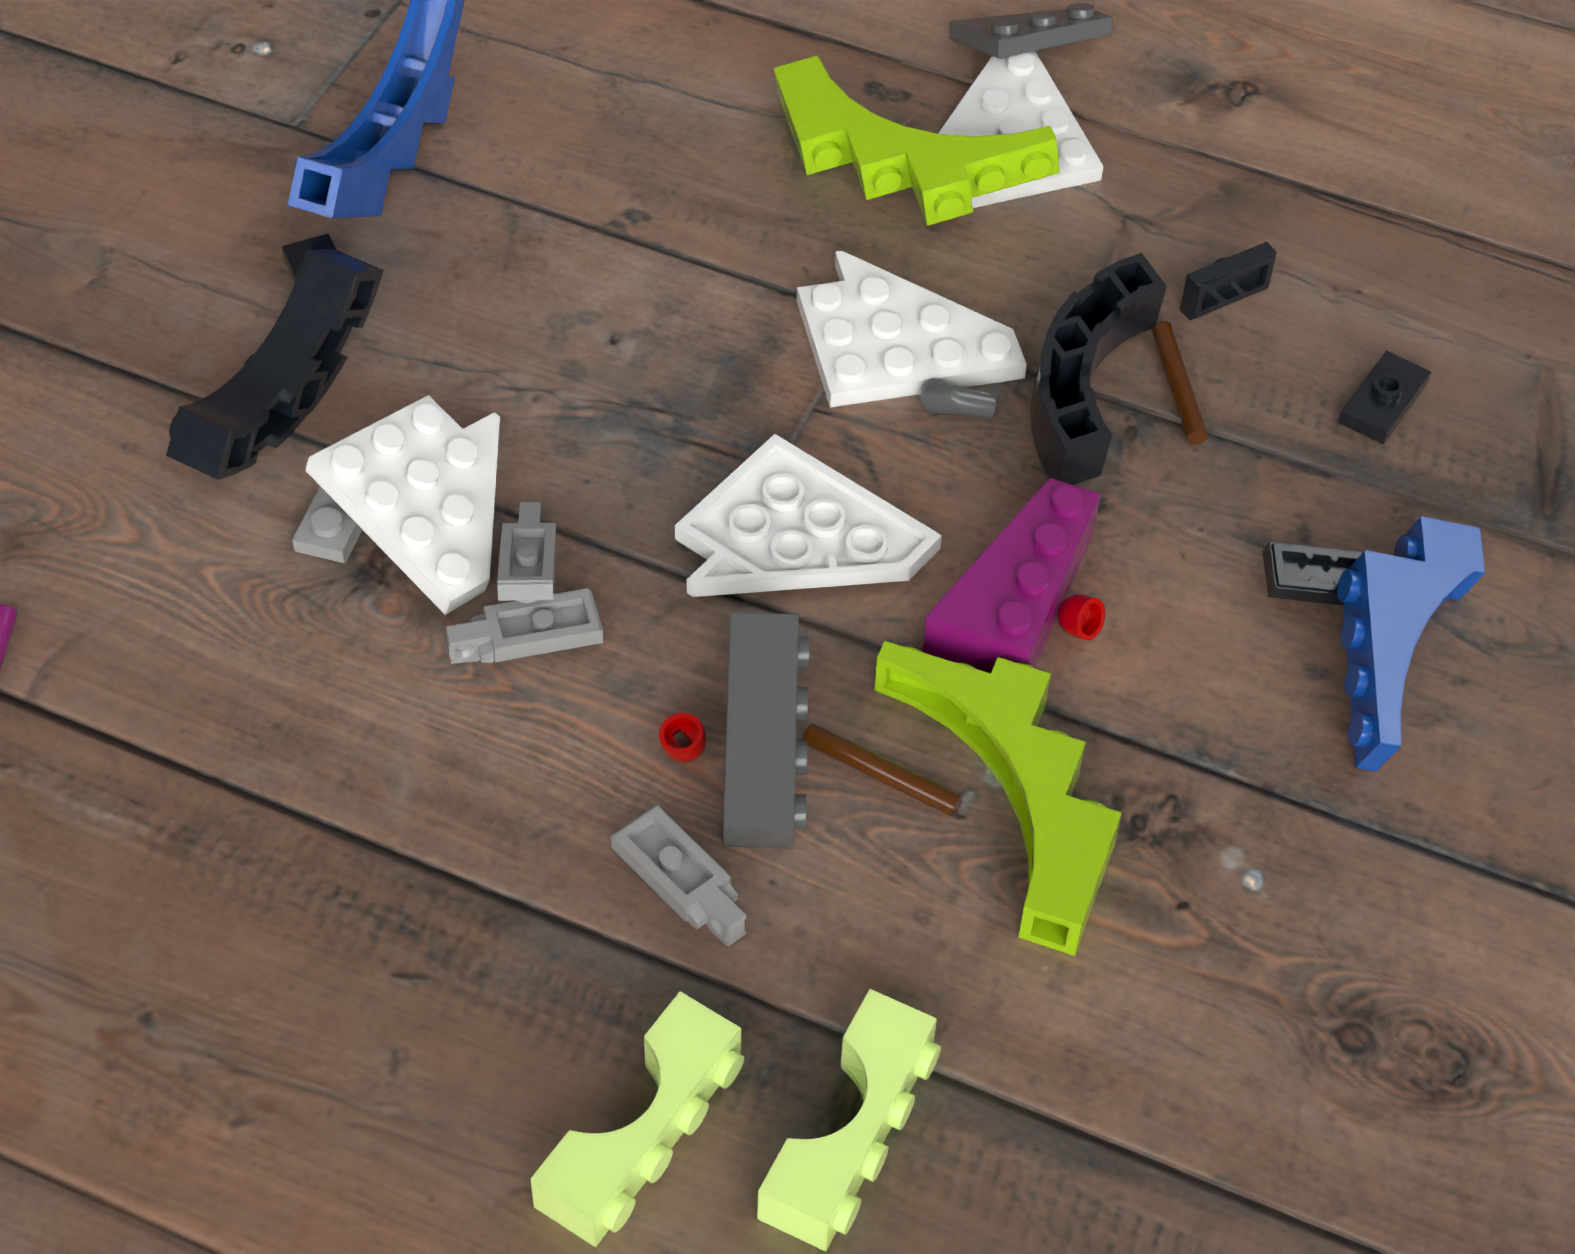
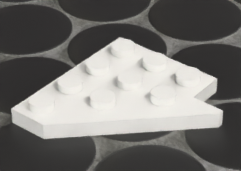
(1017, 97)
(889, 336)
(421, 495)
(798, 526)

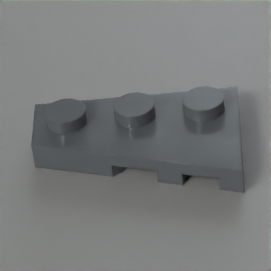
(1031, 31)

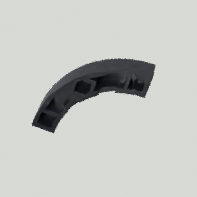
(1084, 331)
(284, 374)

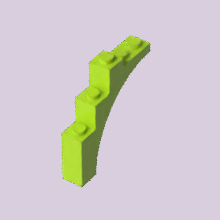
(892, 157)
(1038, 768)

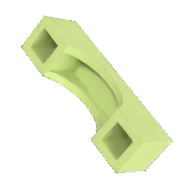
(595, 1176)
(817, 1179)

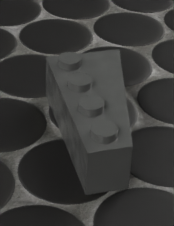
(762, 731)

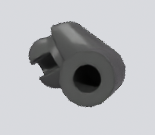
(944, 399)

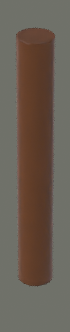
(1179, 382)
(882, 770)

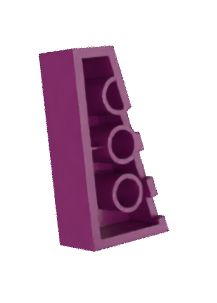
(1017, 584)

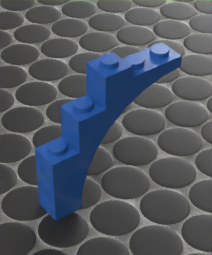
(416, 88)

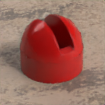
(1081, 616)
(691, 729)

